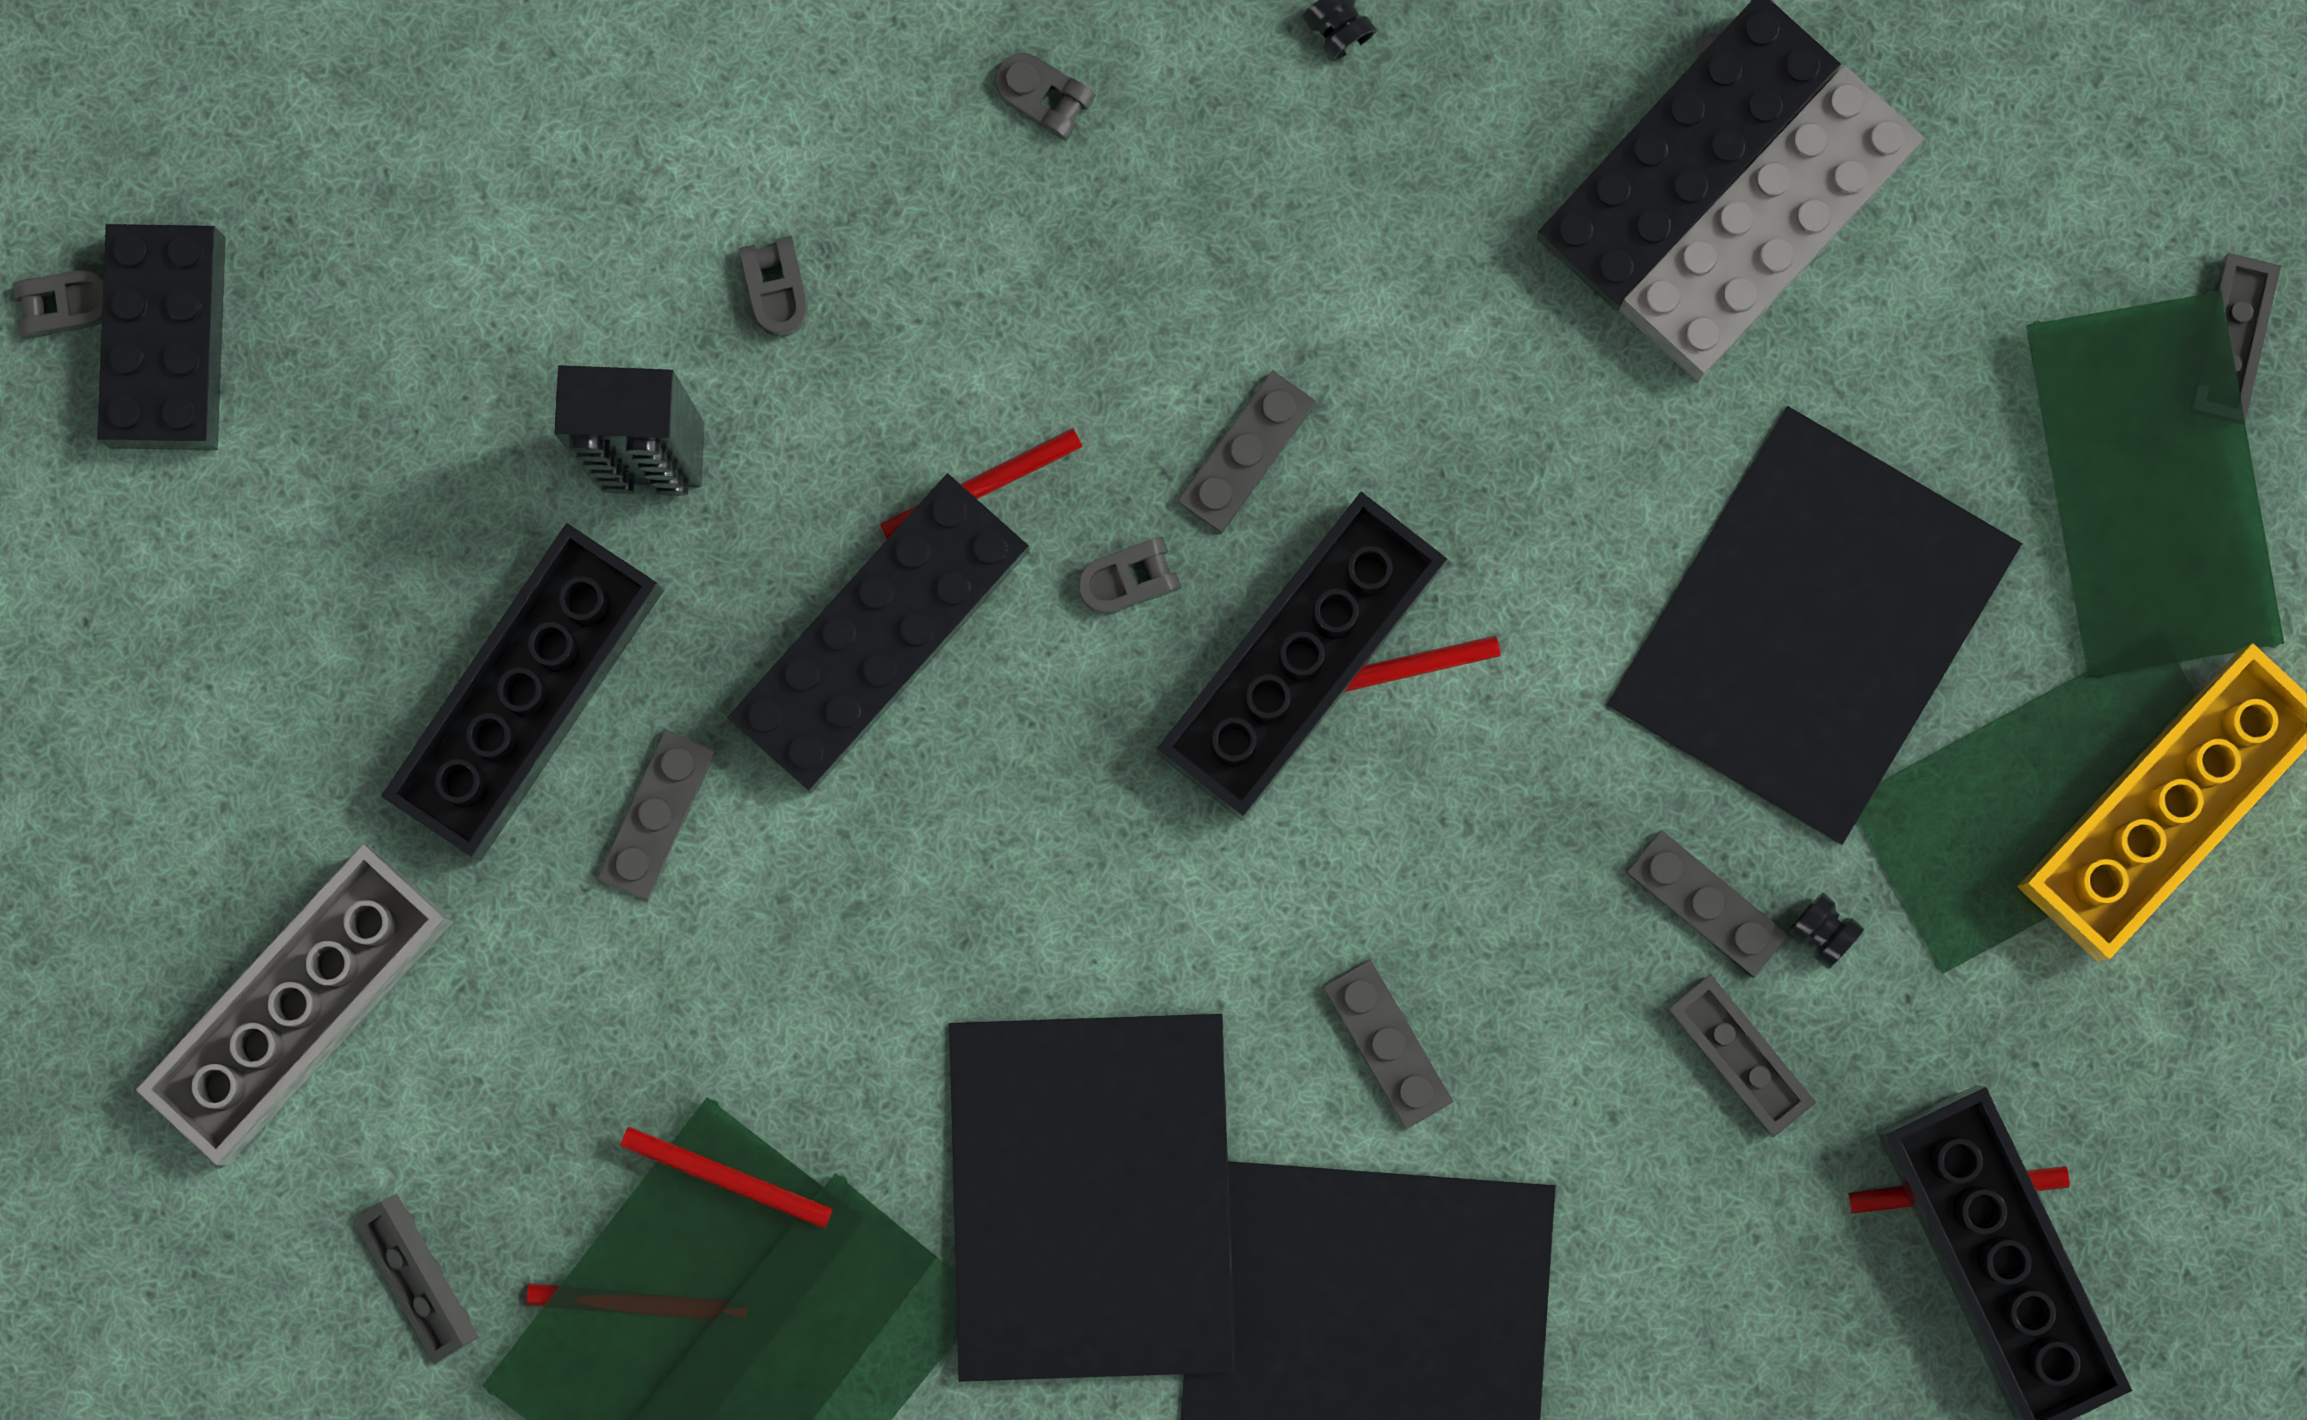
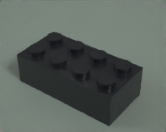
(161, 337)

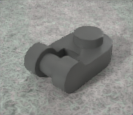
(1025, 83)
(77, 300)
(779, 303)
(1109, 586)

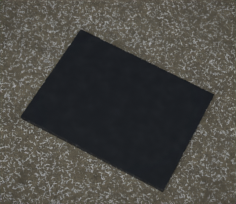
(1814, 625)
(1091, 1198)
(1382, 1298)

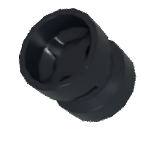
(1339, 25)
(1822, 927)

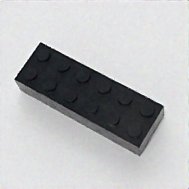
(1688, 150)
(630, 428)
(879, 633)
(1301, 656)
(523, 692)
(2004, 1259)

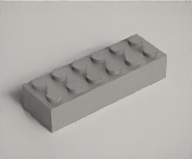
(1771, 223)
(294, 1006)

